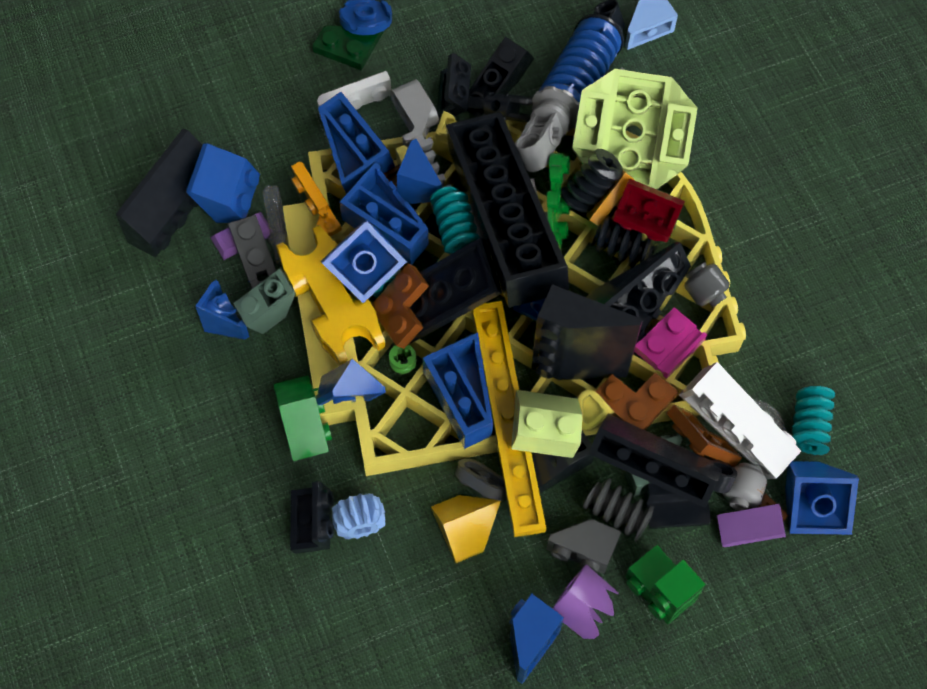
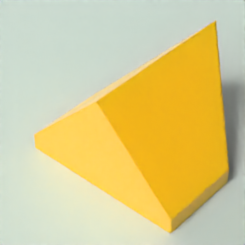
(466, 524)

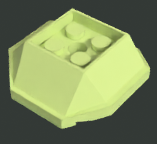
(644, 101)

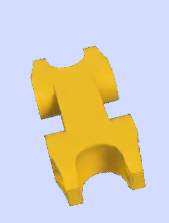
(340, 315)

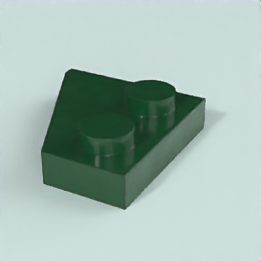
(345, 47)

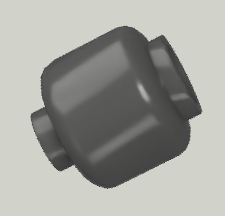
(707, 285)

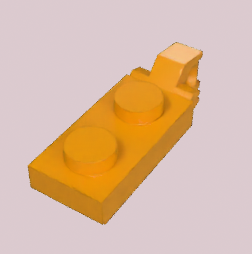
(316, 202)

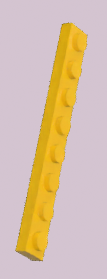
(502, 384)

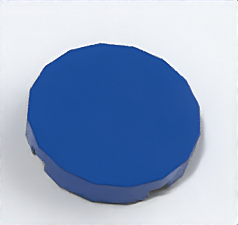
(365, 16)

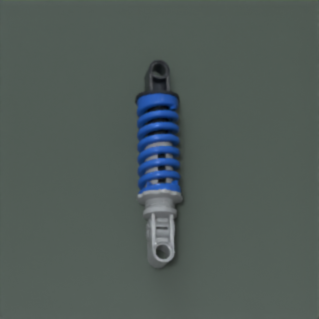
(581, 63)

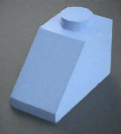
(650, 21)

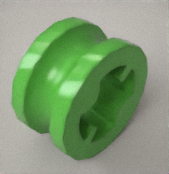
(397, 366)

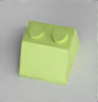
(546, 424)

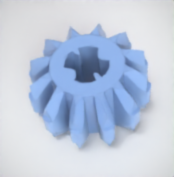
(358, 516)

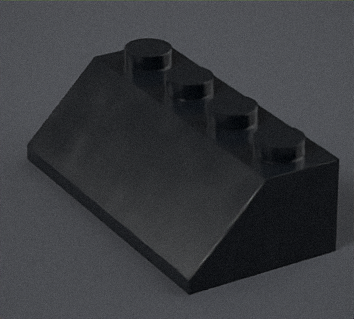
(161, 200)

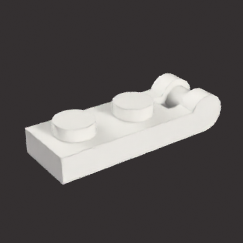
(363, 91)

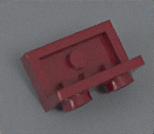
(648, 211)

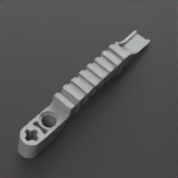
(418, 115)

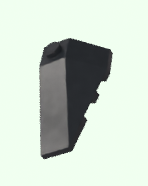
(646, 285)

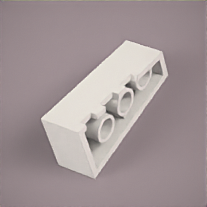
(740, 420)

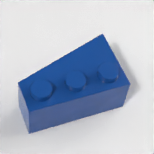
(352, 141)
(386, 210)
(461, 388)

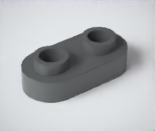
(481, 478)

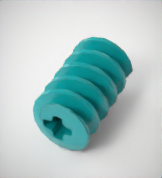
(453, 218)
(812, 419)

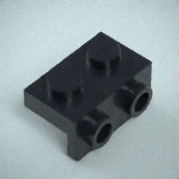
(454, 86)
(311, 518)

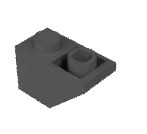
(586, 544)

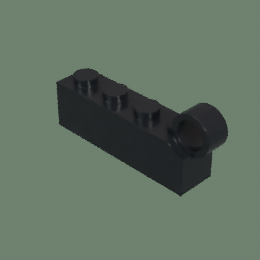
(661, 461)

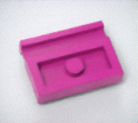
(670, 342)

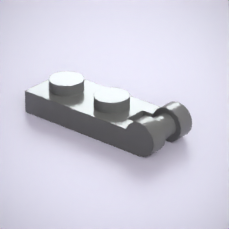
(252, 249)

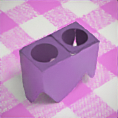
(576, 602)

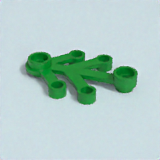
(556, 205)

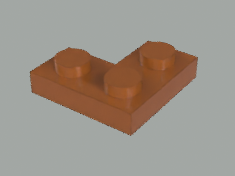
(395, 302)
(639, 407)
(701, 439)

